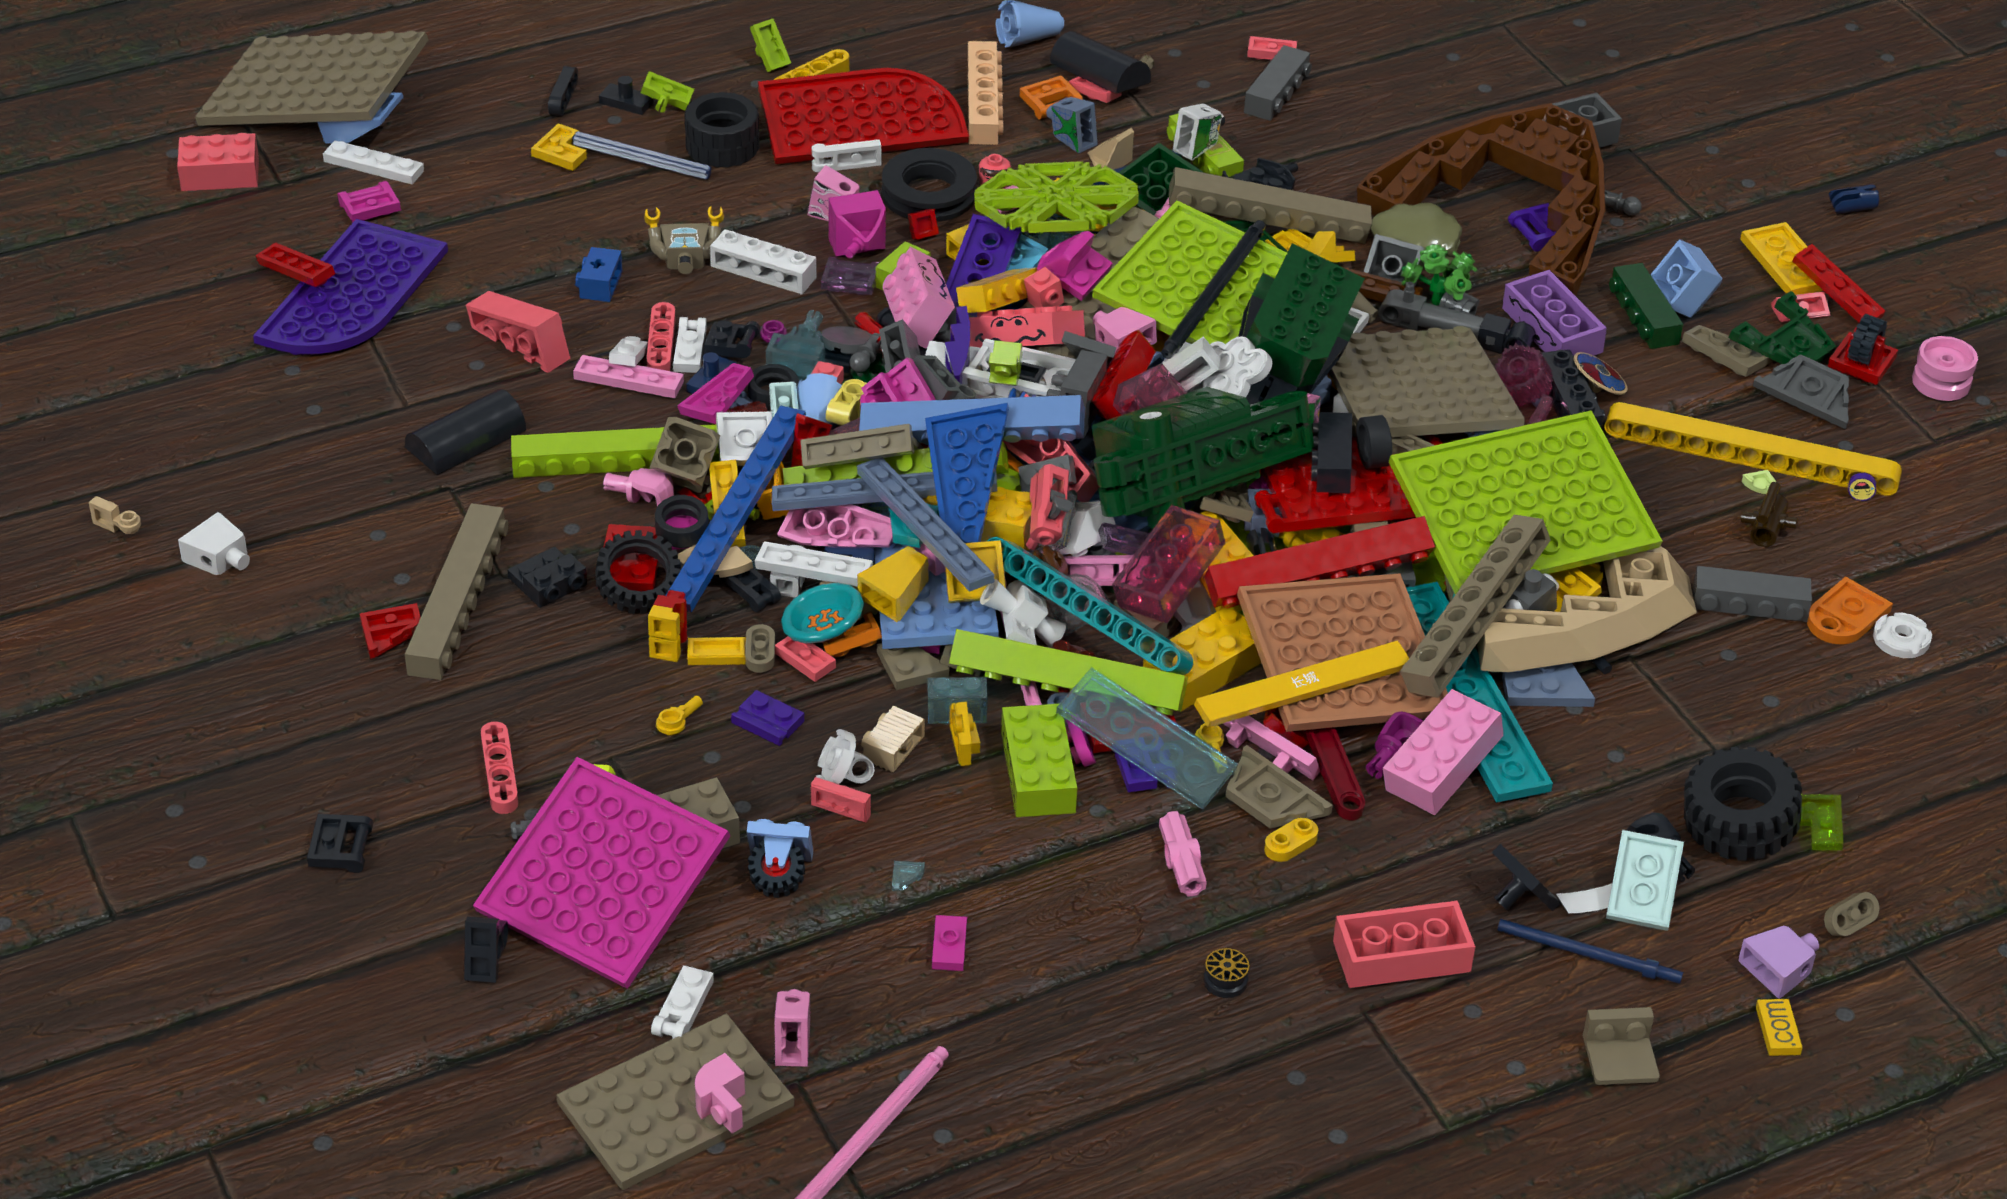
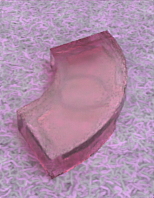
(1542, 410)

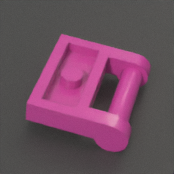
(369, 202)

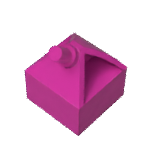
(856, 223)

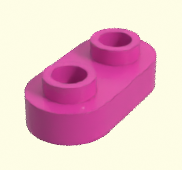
(1082, 750)

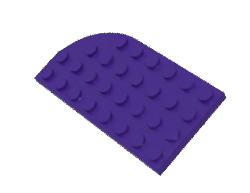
(373, 279)

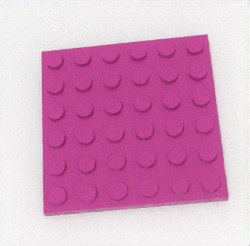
(602, 871)

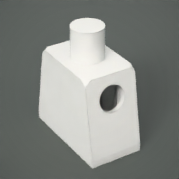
(215, 546)

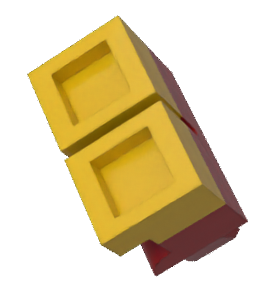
(667, 626)

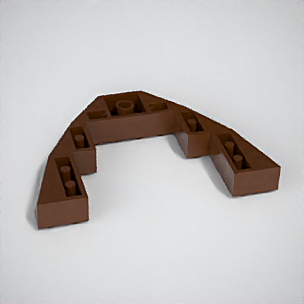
(1533, 141)

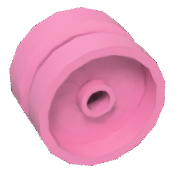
(1945, 368)

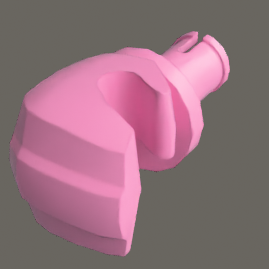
(641, 483)

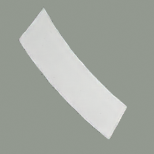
(1587, 900)

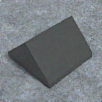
(1389, 256)

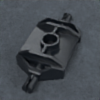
(1269, 174)

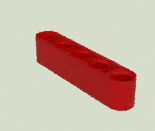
(1129, 361)

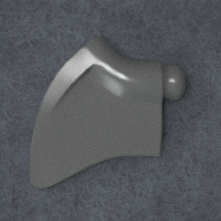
(1195, 607)

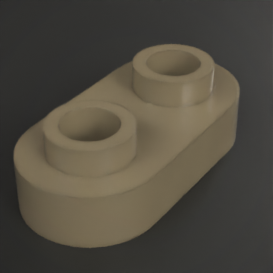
(760, 648)
(1849, 916)

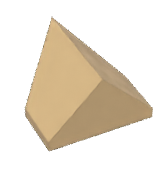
(1115, 151)

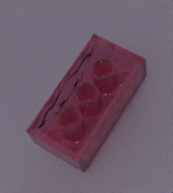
(1169, 563)

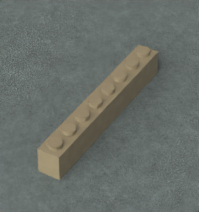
(1270, 204)
(456, 592)

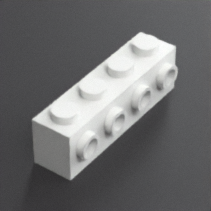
(763, 261)

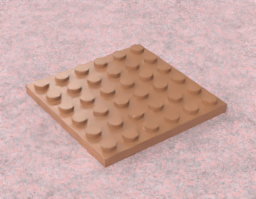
(1327, 620)

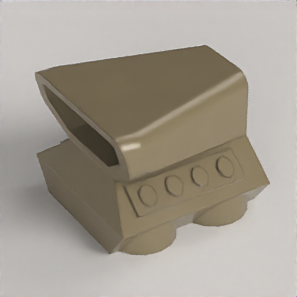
(685, 452)

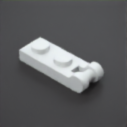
(847, 155)
(689, 345)
(683, 1002)

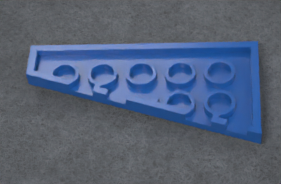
(964, 465)

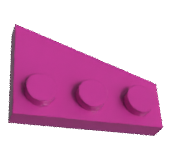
(717, 393)

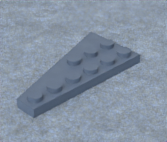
(1547, 687)

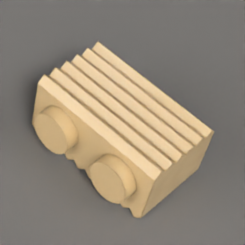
(893, 738)

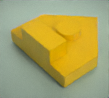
(963, 732)

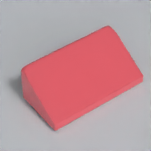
(1813, 302)

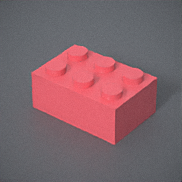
(218, 162)

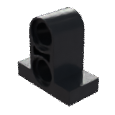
(483, 948)

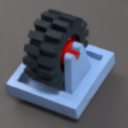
(778, 855)

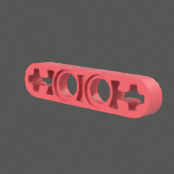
(661, 338)
(499, 767)

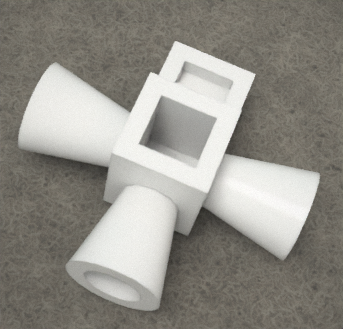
(1023, 613)

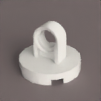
(840, 756)

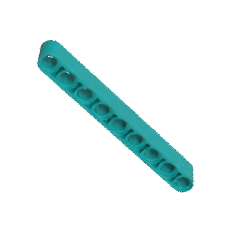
(1097, 610)

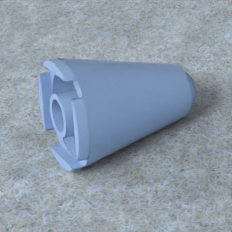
(1026, 23)
(815, 394)

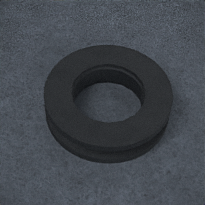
(929, 164)

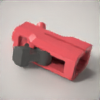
(1048, 505)

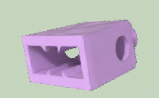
(1779, 958)

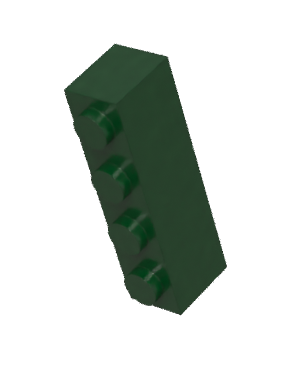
(1646, 306)

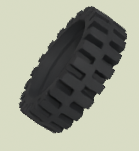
(635, 544)

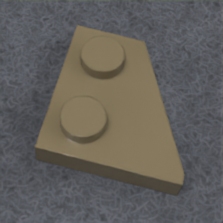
(1229, 504)
(910, 666)

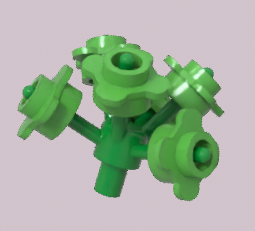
(1455, 276)

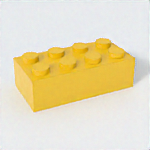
(1006, 516)
(1220, 653)

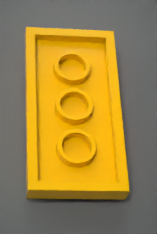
(1775, 249)

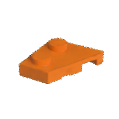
(860, 635)

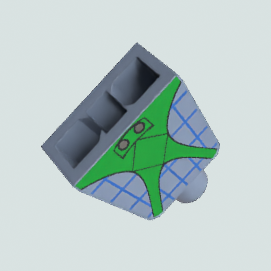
(1074, 123)

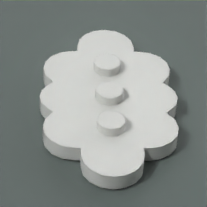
(1238, 367)

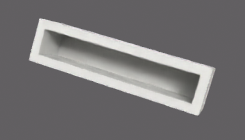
(1194, 363)

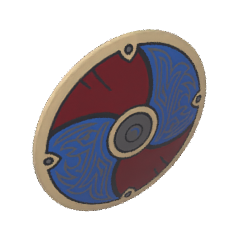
(1600, 374)

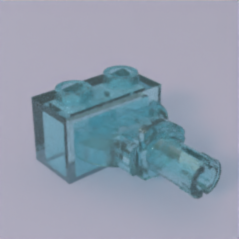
(798, 349)

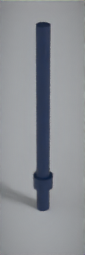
(1649, 968)

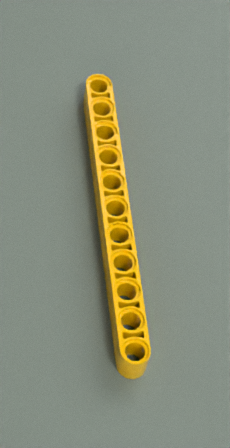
(1749, 447)

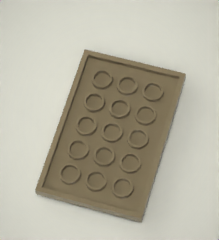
(645, 1109)

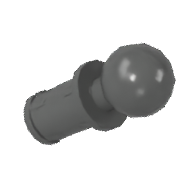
(1631, 206)
(865, 354)

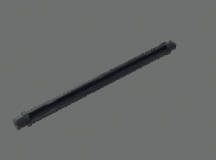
(1213, 289)

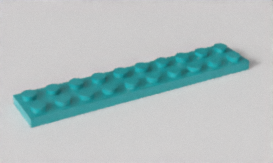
(1512, 765)

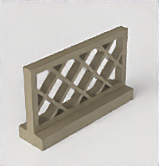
(858, 446)

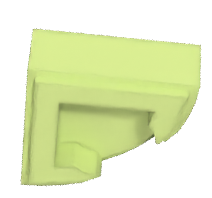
(1758, 481)

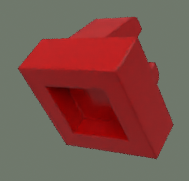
(923, 224)

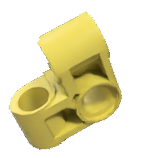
(846, 403)

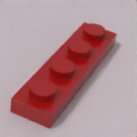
(295, 264)
(1836, 284)

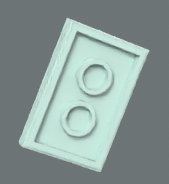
(1645, 880)

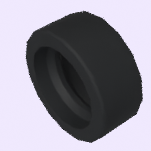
(766, 375)
(1374, 441)
(676, 506)

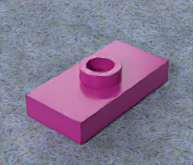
(949, 943)

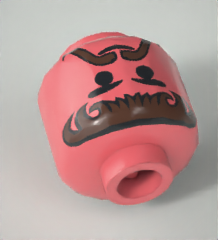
(991, 166)

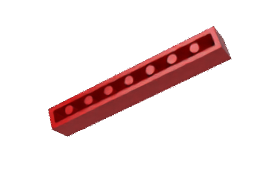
(1324, 559)

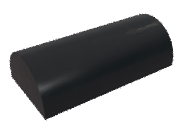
(1099, 63)
(467, 431)

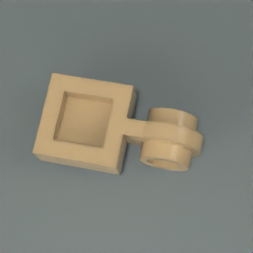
(107, 516)

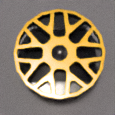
(1226, 973)

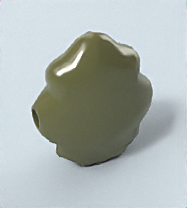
(1419, 225)

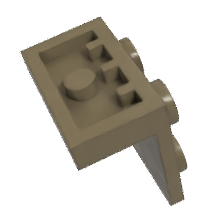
(1620, 1045)

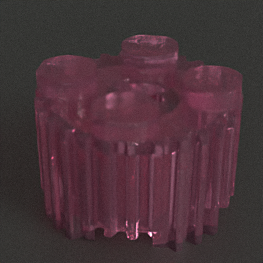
(1524, 373)

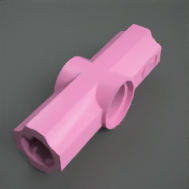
(1182, 853)

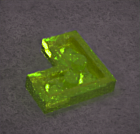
(1825, 818)

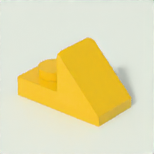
(1325, 246)

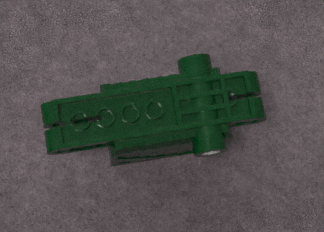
(1194, 448)

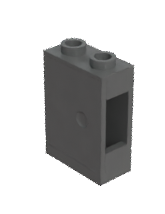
(1082, 380)

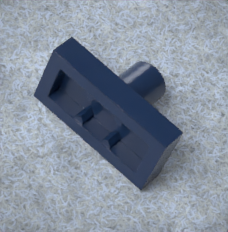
(711, 367)

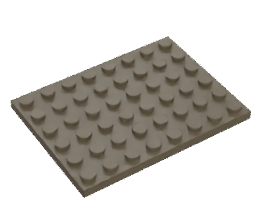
(312, 78)
(1424, 382)

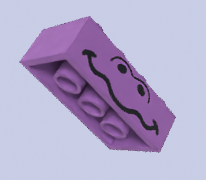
(1554, 314)

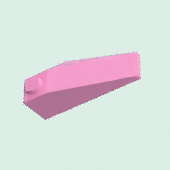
(837, 527)

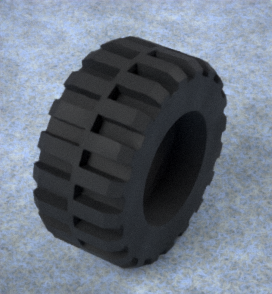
(1739, 831)

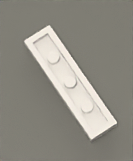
(373, 162)
(810, 563)

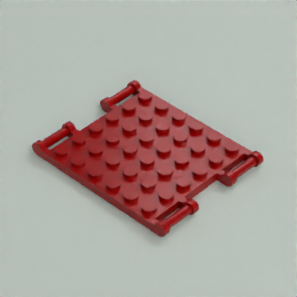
(1372, 497)

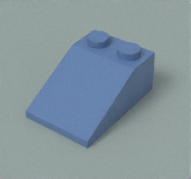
(350, 130)

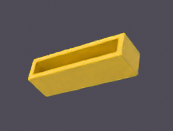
(994, 290)

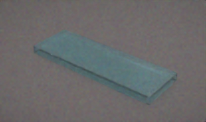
(1147, 738)

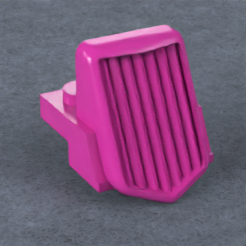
(1076, 264)
(898, 385)

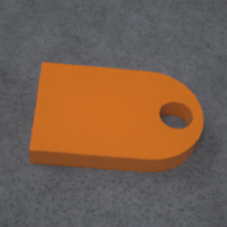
(1848, 610)

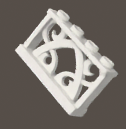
(979, 380)

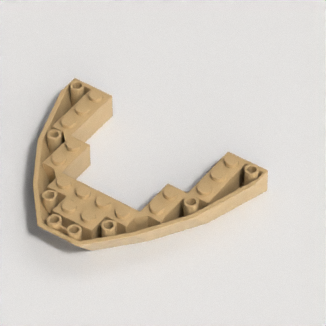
(1645, 599)

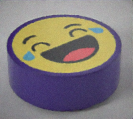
(1862, 486)

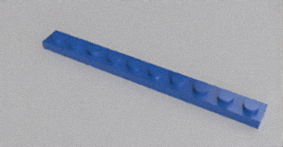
(736, 506)

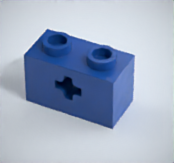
(599, 274)

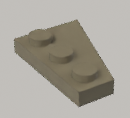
(1723, 351)

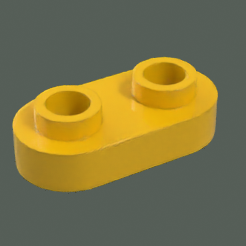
(1291, 839)

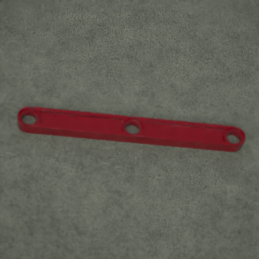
(1336, 771)

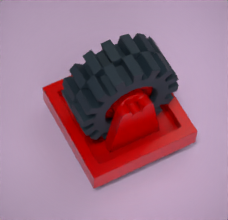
(1864, 351)

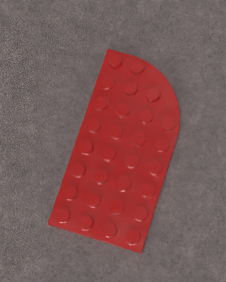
(859, 106)

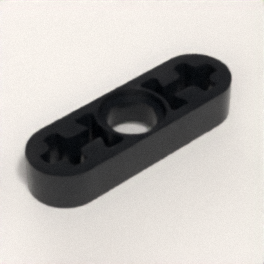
(563, 91)

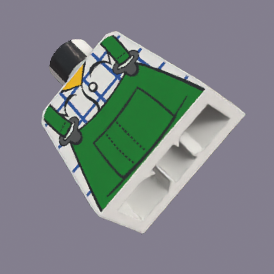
(1197, 130)

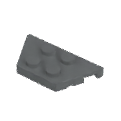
(1810, 388)

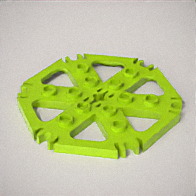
(1042, 197)

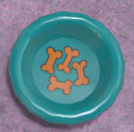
(822, 613)

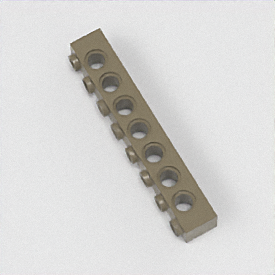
(1475, 606)

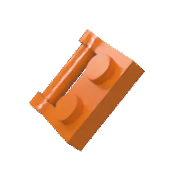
(1046, 92)

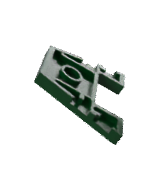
(1790, 340)

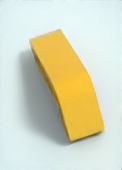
(831, 62)

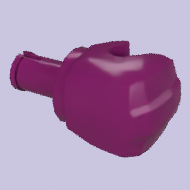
(1391, 738)

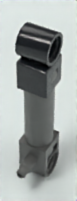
(1412, 311)

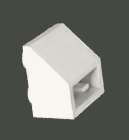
(1085, 528)

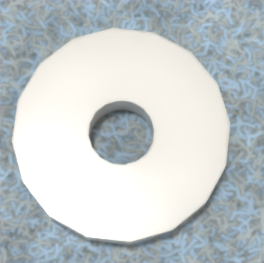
(1909, 646)

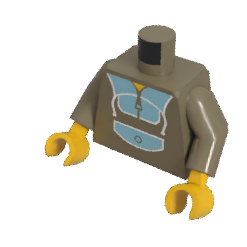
(683, 245)

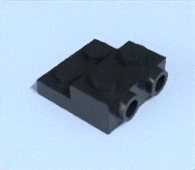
(548, 576)

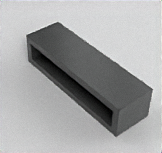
(1277, 83)
(1752, 593)

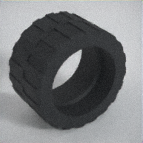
(722, 129)

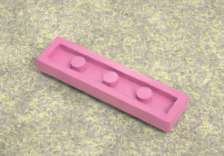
(628, 377)

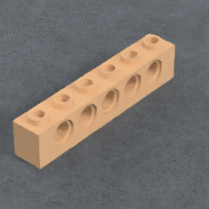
(984, 93)

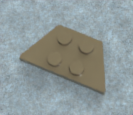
(1272, 793)

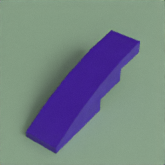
(958, 349)

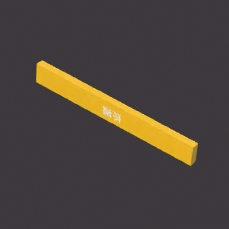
(1301, 684)

